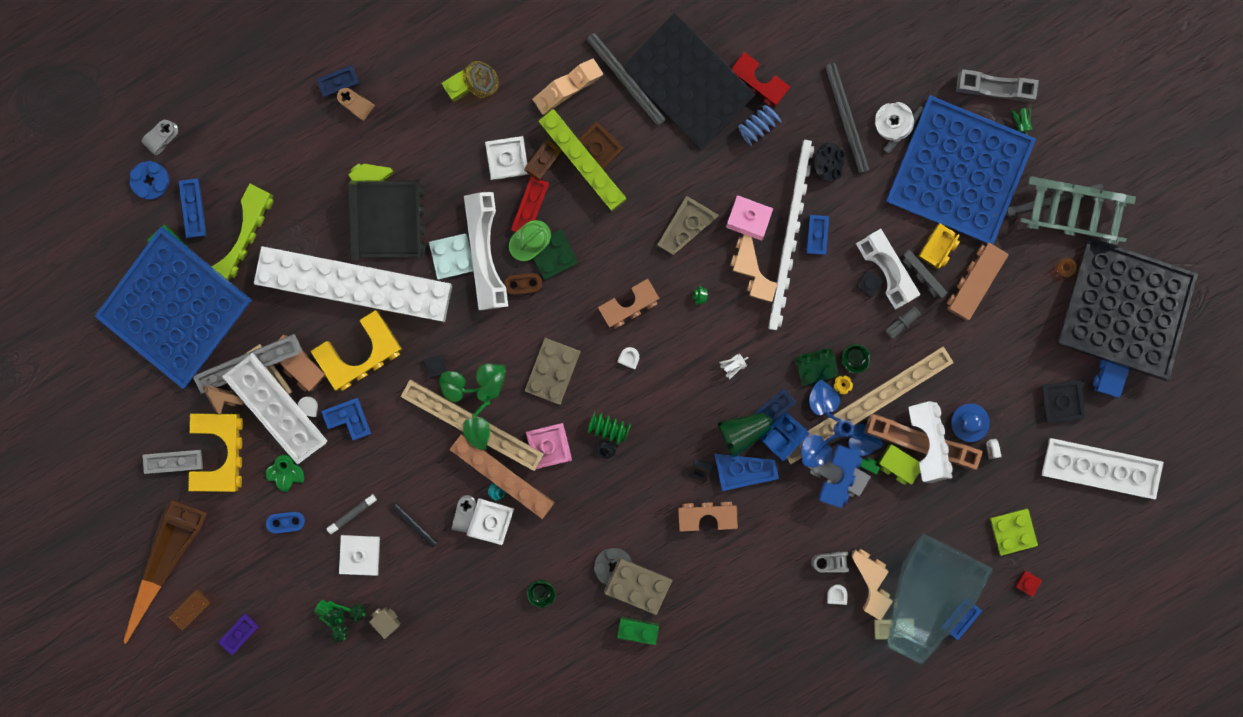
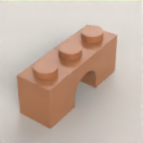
(644, 297)
(690, 515)

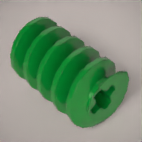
(608, 428)

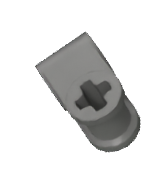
(158, 138)
(463, 516)
(834, 562)

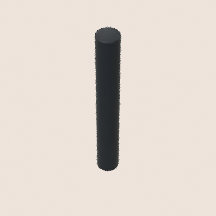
(414, 524)

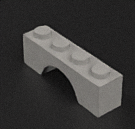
(1006, 88)

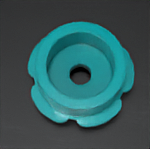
(495, 492)

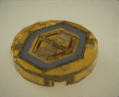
(480, 79)

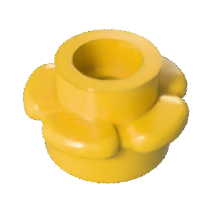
(848, 384)

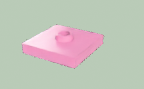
(749, 218)
(551, 442)

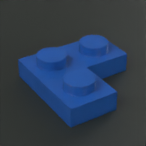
(351, 414)

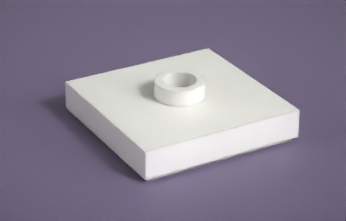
(506, 158)
(490, 521)
(359, 555)

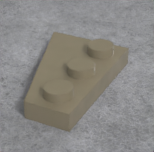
(685, 225)

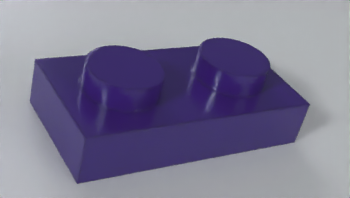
(238, 634)

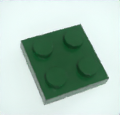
(555, 256)

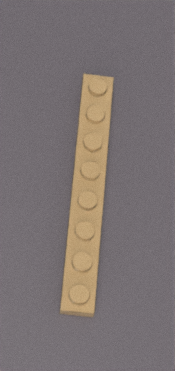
(456, 416)

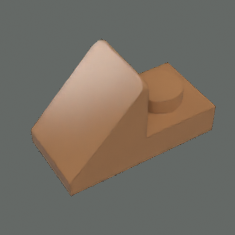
(218, 396)

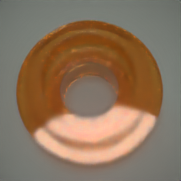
(1072, 267)

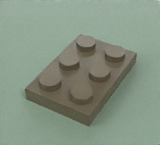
(552, 371)
(638, 586)

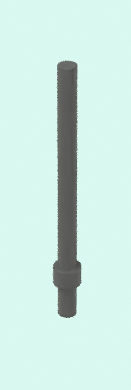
(1013, 210)

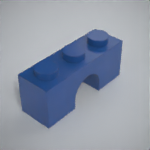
(836, 493)

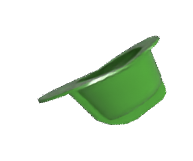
(529, 240)

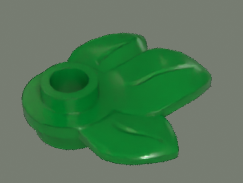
(284, 476)

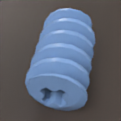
(759, 124)

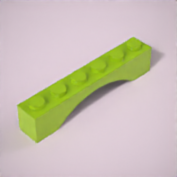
(582, 160)
(254, 205)

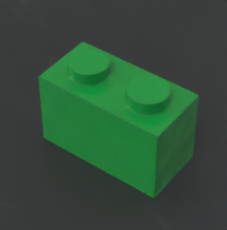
(638, 630)

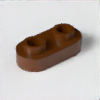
(523, 283)

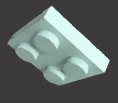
(451, 256)

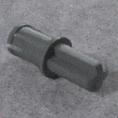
(903, 322)

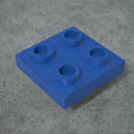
(784, 436)

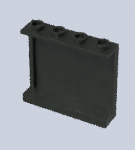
(386, 218)

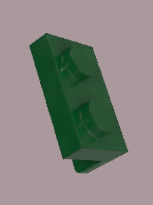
(816, 366)

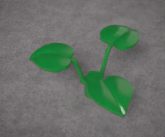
(452, 387)

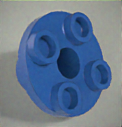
(970, 422)

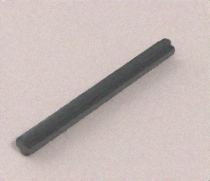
(626, 79)
(847, 118)

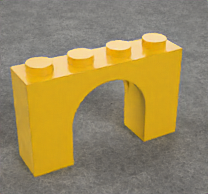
(384, 347)
(228, 428)

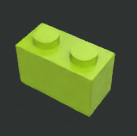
(899, 464)

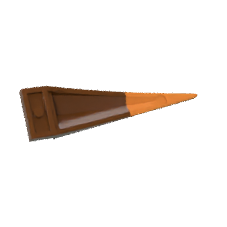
(174, 534)

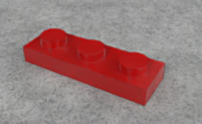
(530, 203)

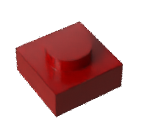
(1028, 583)

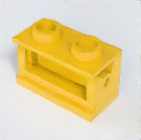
(938, 247)

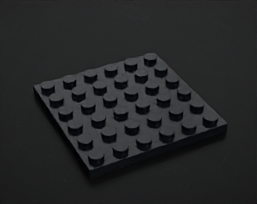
(1127, 309)

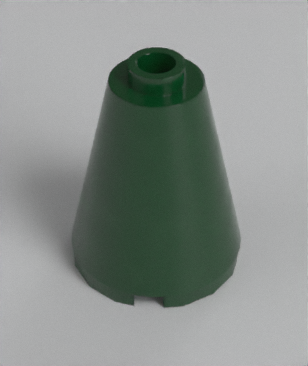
(744, 431)

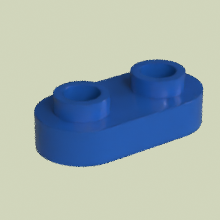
(286, 522)

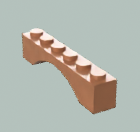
(919, 441)
(503, 477)

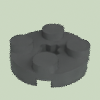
(604, 558)

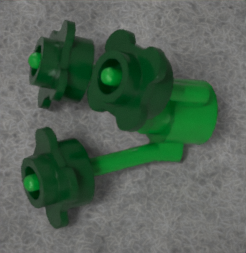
(335, 617)

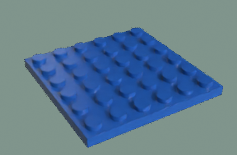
(960, 170)
(173, 308)

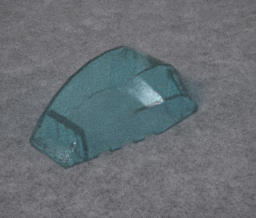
(935, 591)

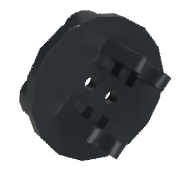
(829, 162)

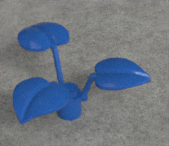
(814, 449)

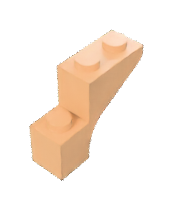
(568, 85)
(746, 264)
(873, 574)

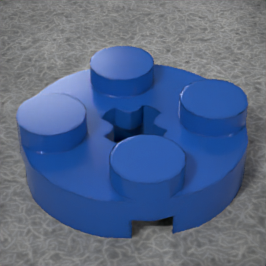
(159, 185)

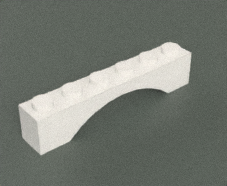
(489, 287)

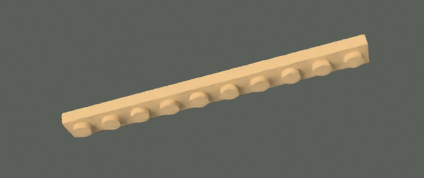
(881, 395)

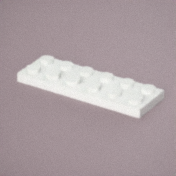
(274, 408)
(1102, 468)

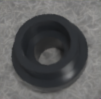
(606, 449)

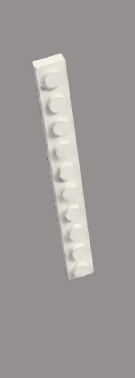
(792, 228)

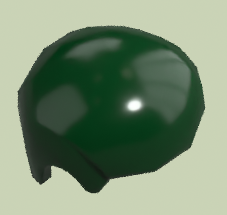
(856, 358)
(541, 593)

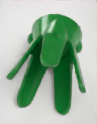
(1026, 124)

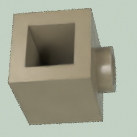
(384, 621)

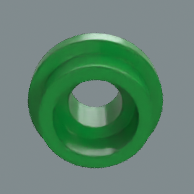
(700, 295)

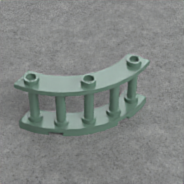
(1077, 192)

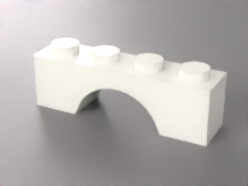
(899, 284)
(936, 463)

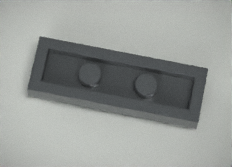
(923, 275)

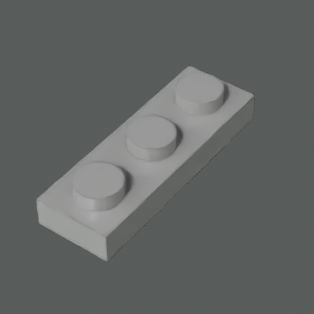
(172, 461)

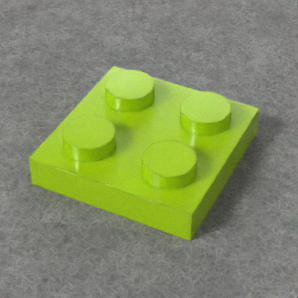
(1013, 531)

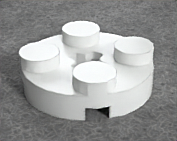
(894, 111)

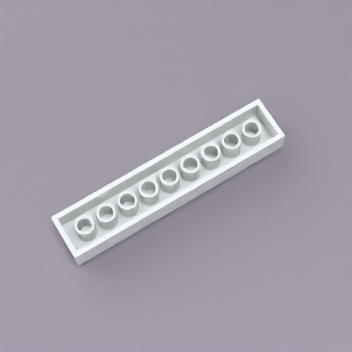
(353, 284)

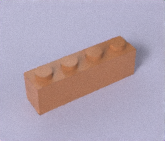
(977, 281)

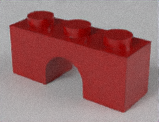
(770, 92)

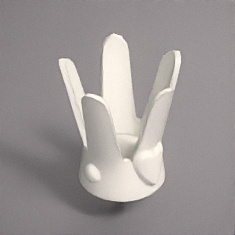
(733, 365)

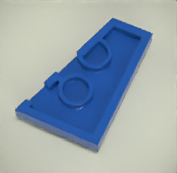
(744, 471)

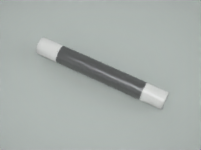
(351, 514)

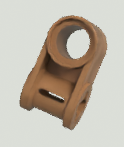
(357, 105)

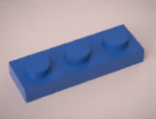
(192, 208)

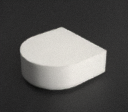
(629, 357)
(308, 406)
(993, 449)
(837, 595)

